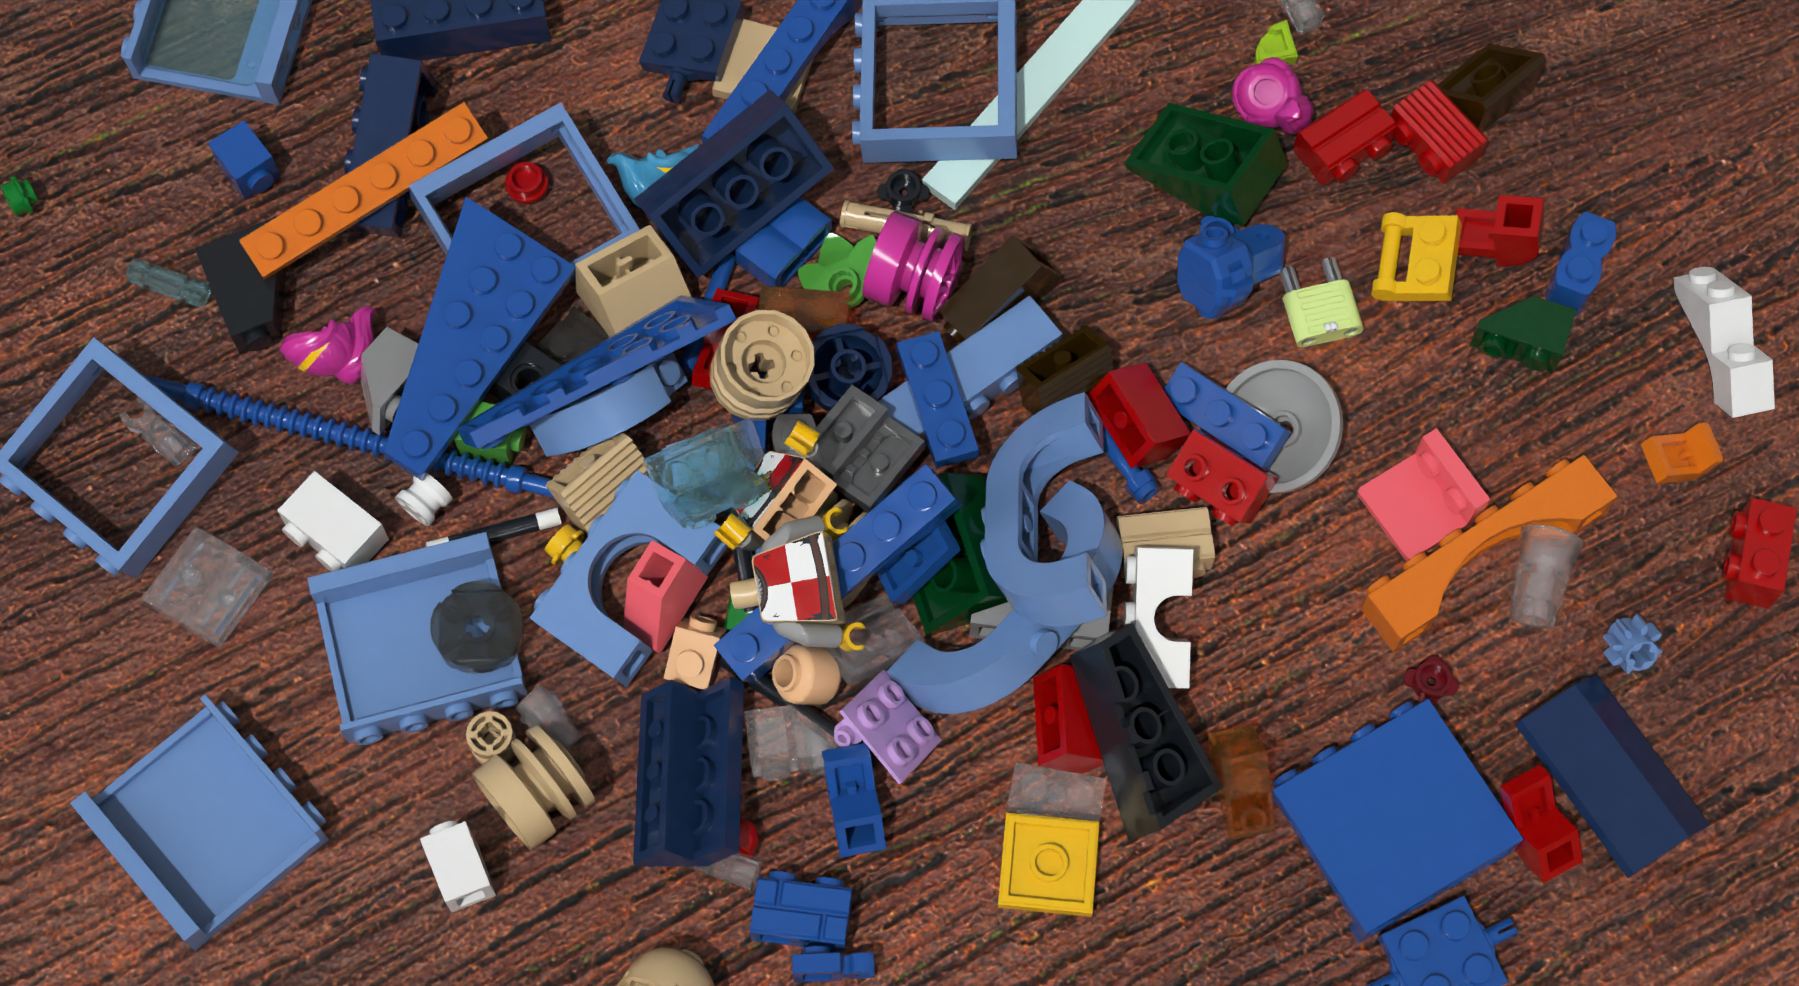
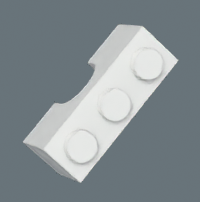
(1156, 576)

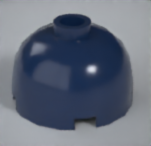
(845, 358)

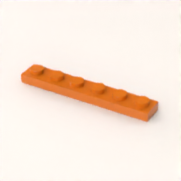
(362, 191)

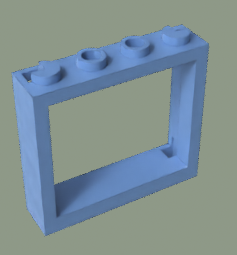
(935, 142)
(508, 148)
(172, 507)

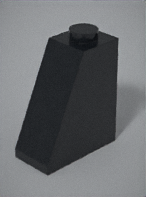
(246, 300)

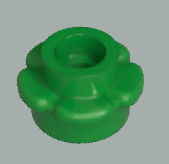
(19, 196)

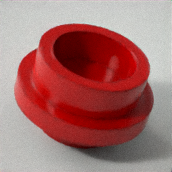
(526, 182)

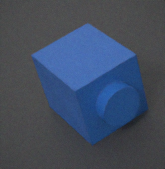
(244, 160)

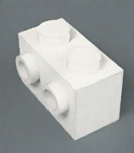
(331, 524)

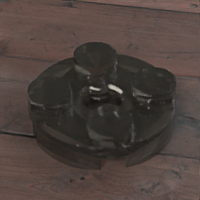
(483, 653)

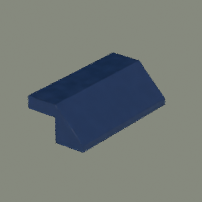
(689, 774)
(1612, 775)

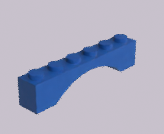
(786, 55)
(866, 547)

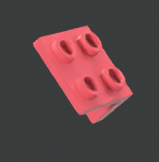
(1424, 497)

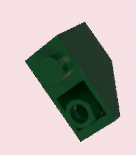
(1527, 332)

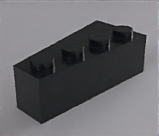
(1141, 734)

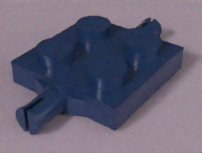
(691, 41)

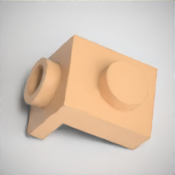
(692, 651)

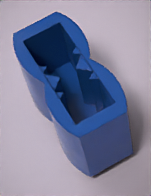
(784, 243)
(1581, 261)

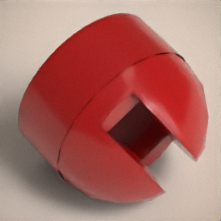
(748, 837)

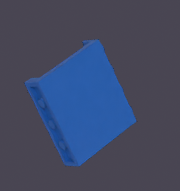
(1395, 817)

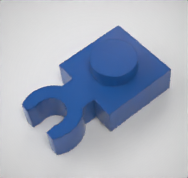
(821, 965)

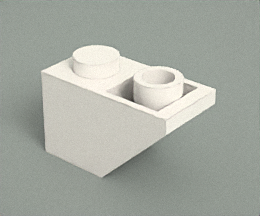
(457, 865)

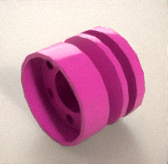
(911, 266)

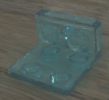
(704, 477)

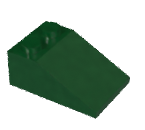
(1209, 161)

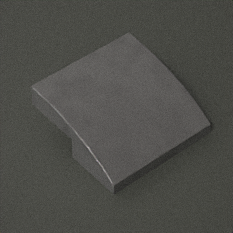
(865, 448)

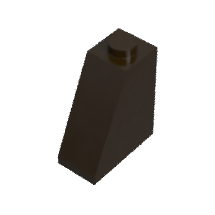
(997, 286)

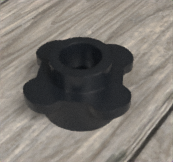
(903, 180)

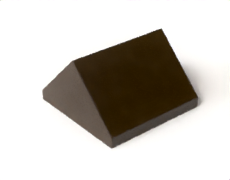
(1493, 82)

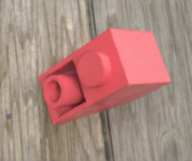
(659, 595)

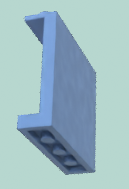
(382, 643)
(204, 824)

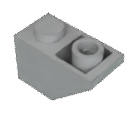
(384, 376)

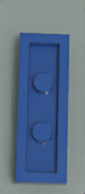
(937, 399)
(1225, 416)

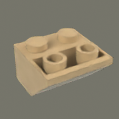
(629, 280)

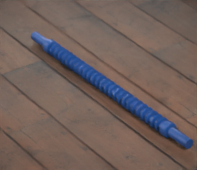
(197, 396)

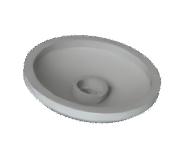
(1298, 397)

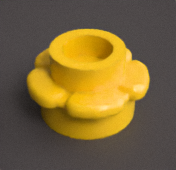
(564, 543)

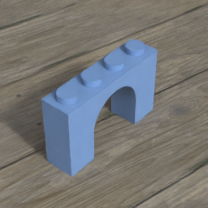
(574, 604)

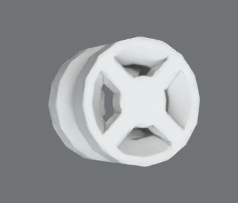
(424, 499)

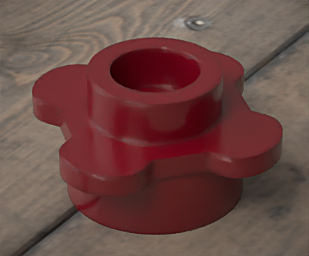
(1433, 669)

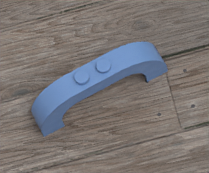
(1052, 592)
(1016, 647)

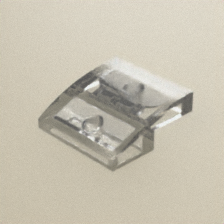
(207, 587)

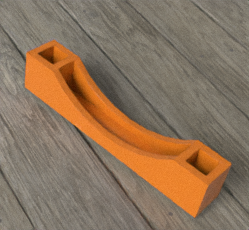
(1411, 601)

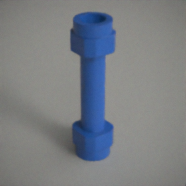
(1139, 483)

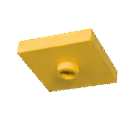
(1048, 864)

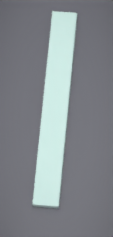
(1037, 87)

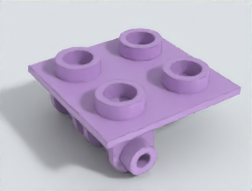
(888, 726)

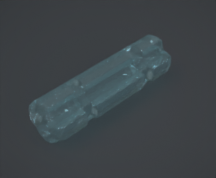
(168, 282)

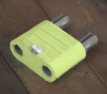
(1322, 310)

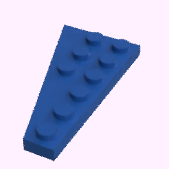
(481, 315)
(608, 362)

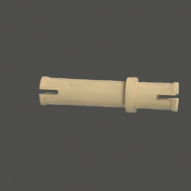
(873, 218)

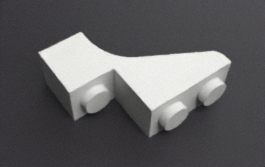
(1724, 327)

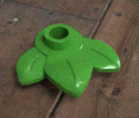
(839, 266)

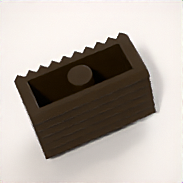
(1064, 369)

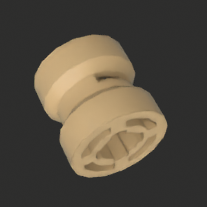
(493, 743)

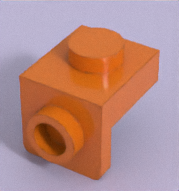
(1682, 455)

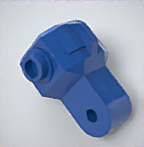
(1221, 268)

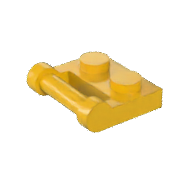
(1430, 260)

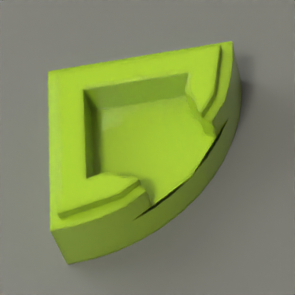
(1277, 43)

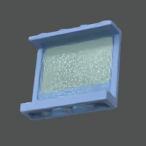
(217, 45)

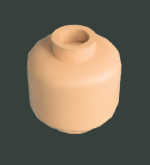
(806, 675)

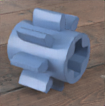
(1632, 644)

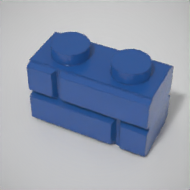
(801, 912)

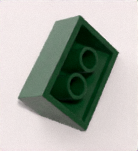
(964, 582)

